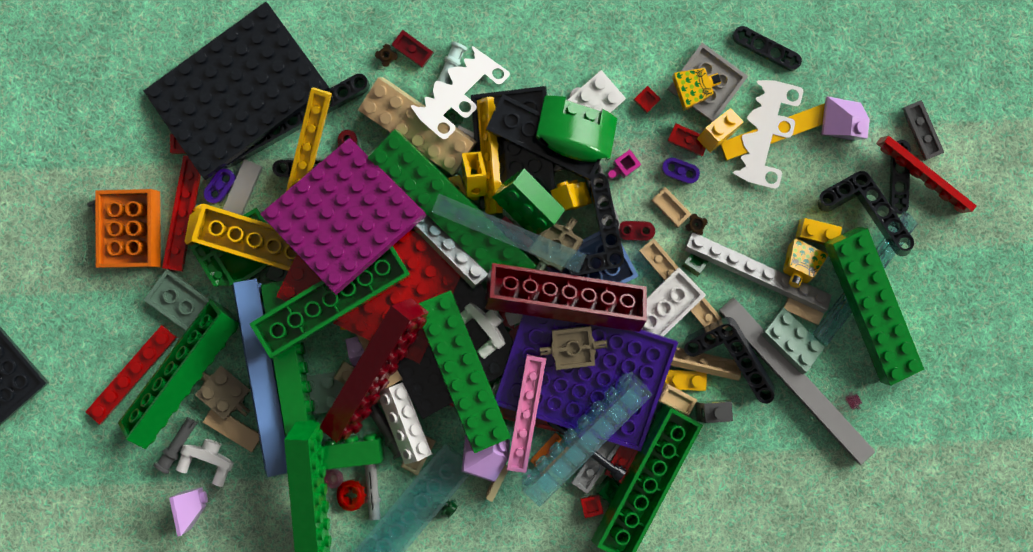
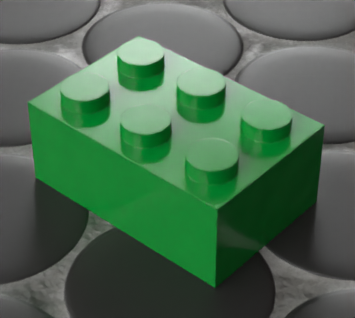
(528, 202)
(353, 451)

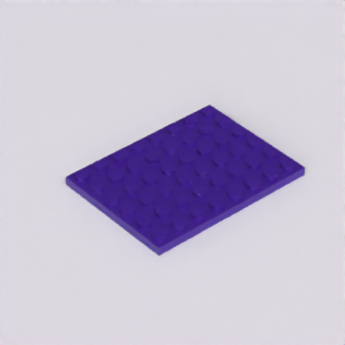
(573, 391)

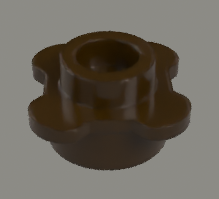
(381, 55)
(701, 224)

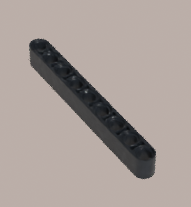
(287, 129)

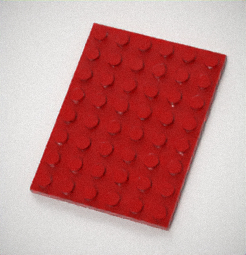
(428, 278)

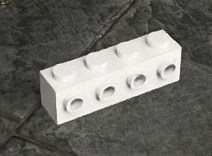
(404, 423)

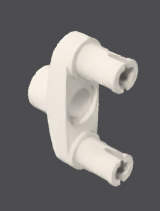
(489, 323)
(207, 453)

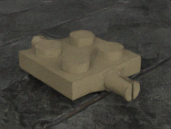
(561, 235)
(573, 347)
(223, 393)

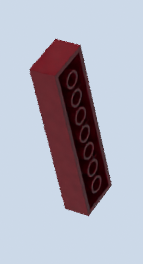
(566, 297)
(374, 369)

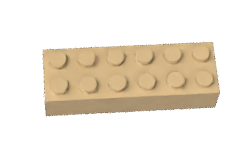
(392, 110)

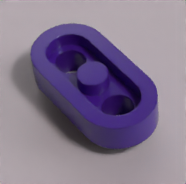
(681, 168)
(217, 184)

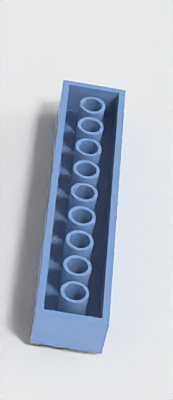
(261, 378)

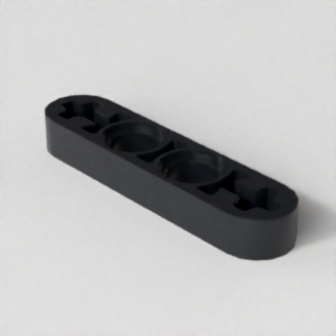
(768, 45)
(899, 177)

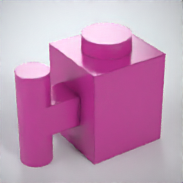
(624, 165)

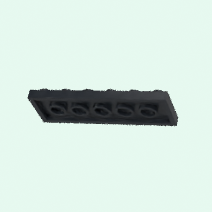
(519, 126)

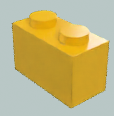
(720, 130)
(572, 195)
(817, 231)

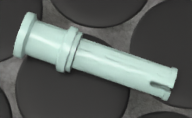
(452, 60)

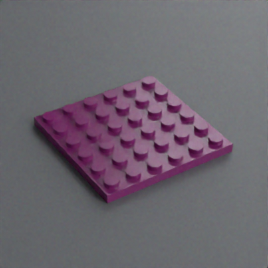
(343, 215)

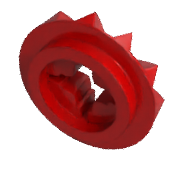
(346, 502)

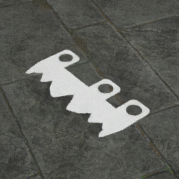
(452, 95)
(767, 123)

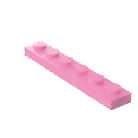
(526, 413)

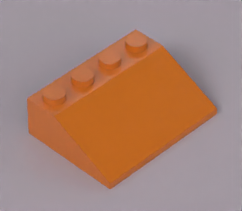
(127, 228)

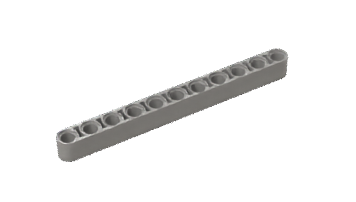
(800, 385)

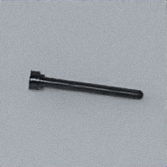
(616, 471)

